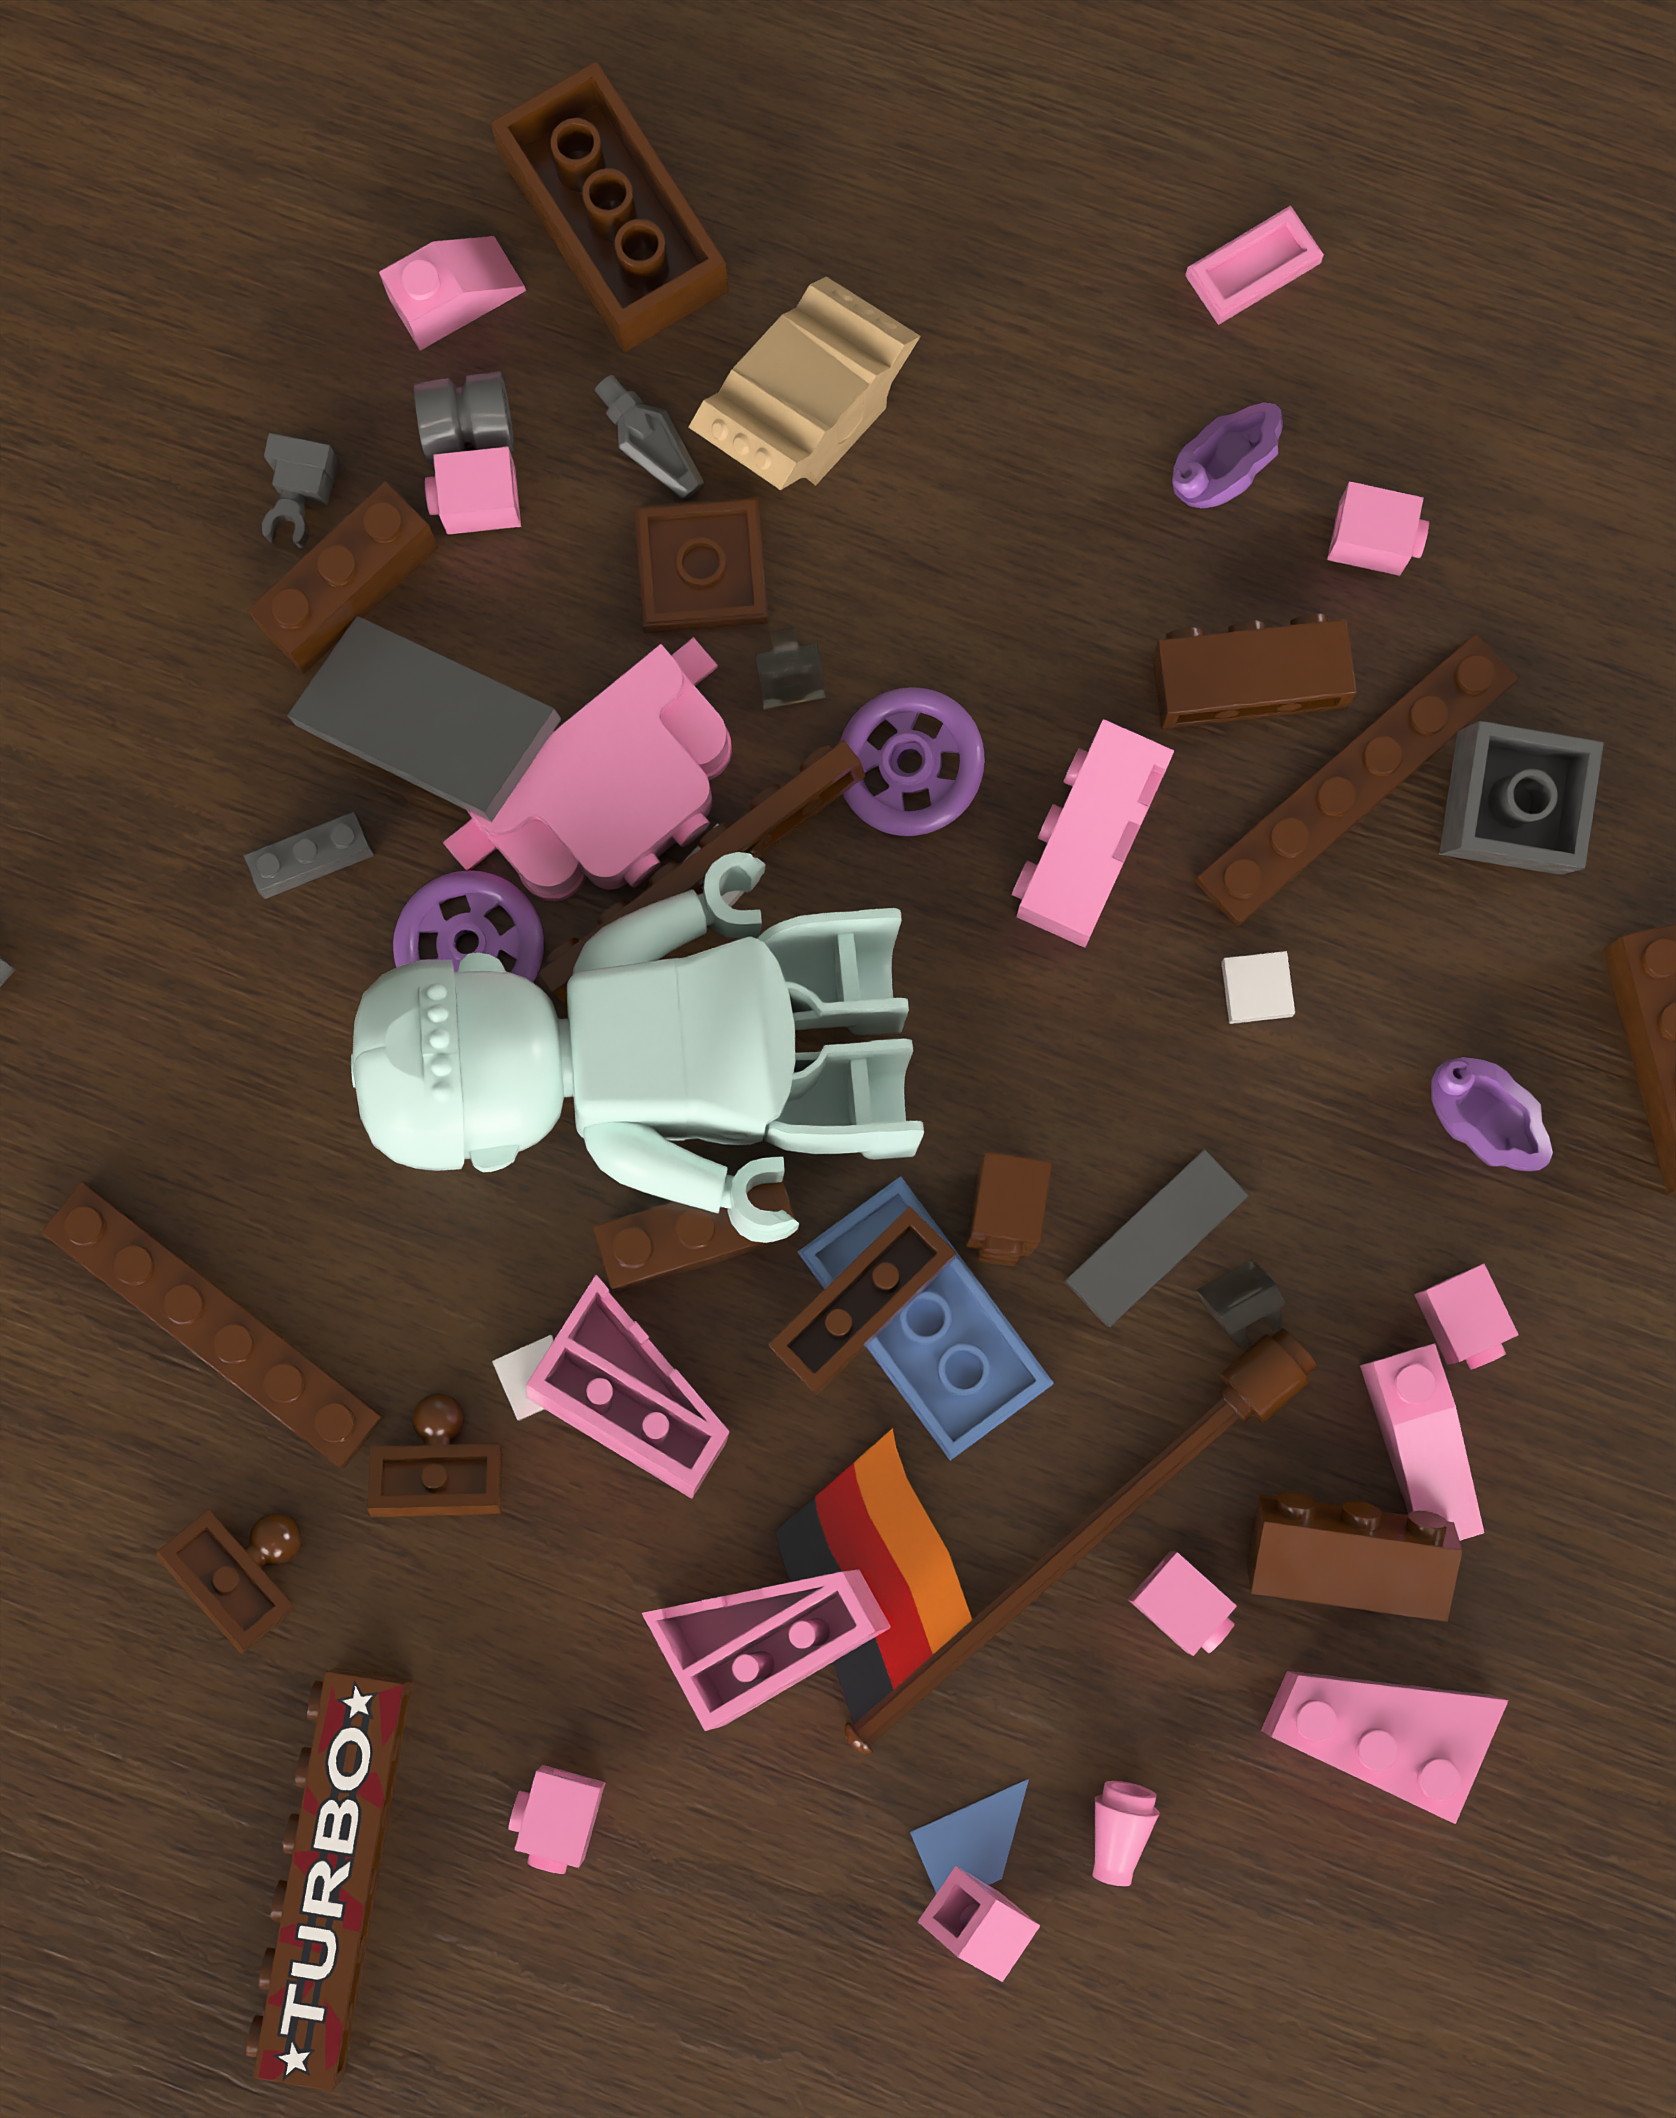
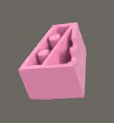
(1091, 832)

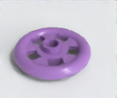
(947, 797)
(483, 893)

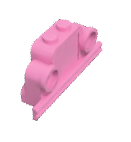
(612, 783)

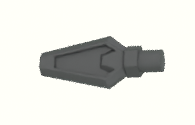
(650, 438)

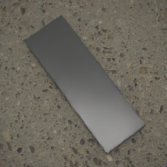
(1156, 1238)

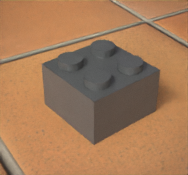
(1521, 798)

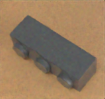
(309, 855)

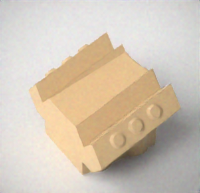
(807, 386)

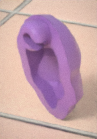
(1227, 456)
(1490, 1114)

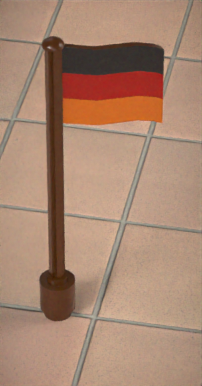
(879, 1526)

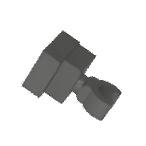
(301, 476)

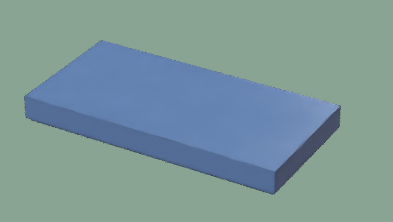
(950, 1346)

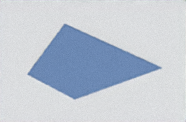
(972, 1838)

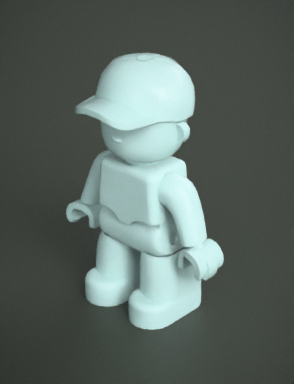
(650, 1050)

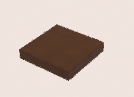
(701, 564)

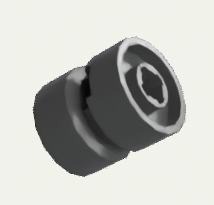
(464, 415)

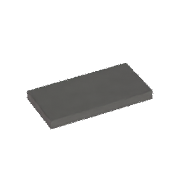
(424, 718)

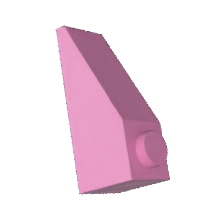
(1424, 1436)

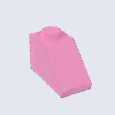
(449, 286)

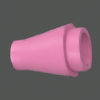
(1122, 1828)

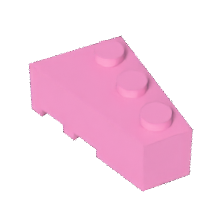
(626, 1395)
(762, 1641)
(1394, 1736)

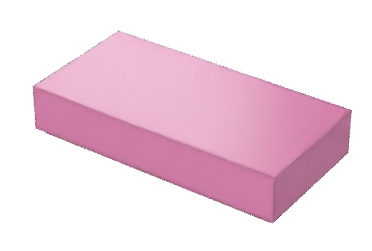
(1254, 265)

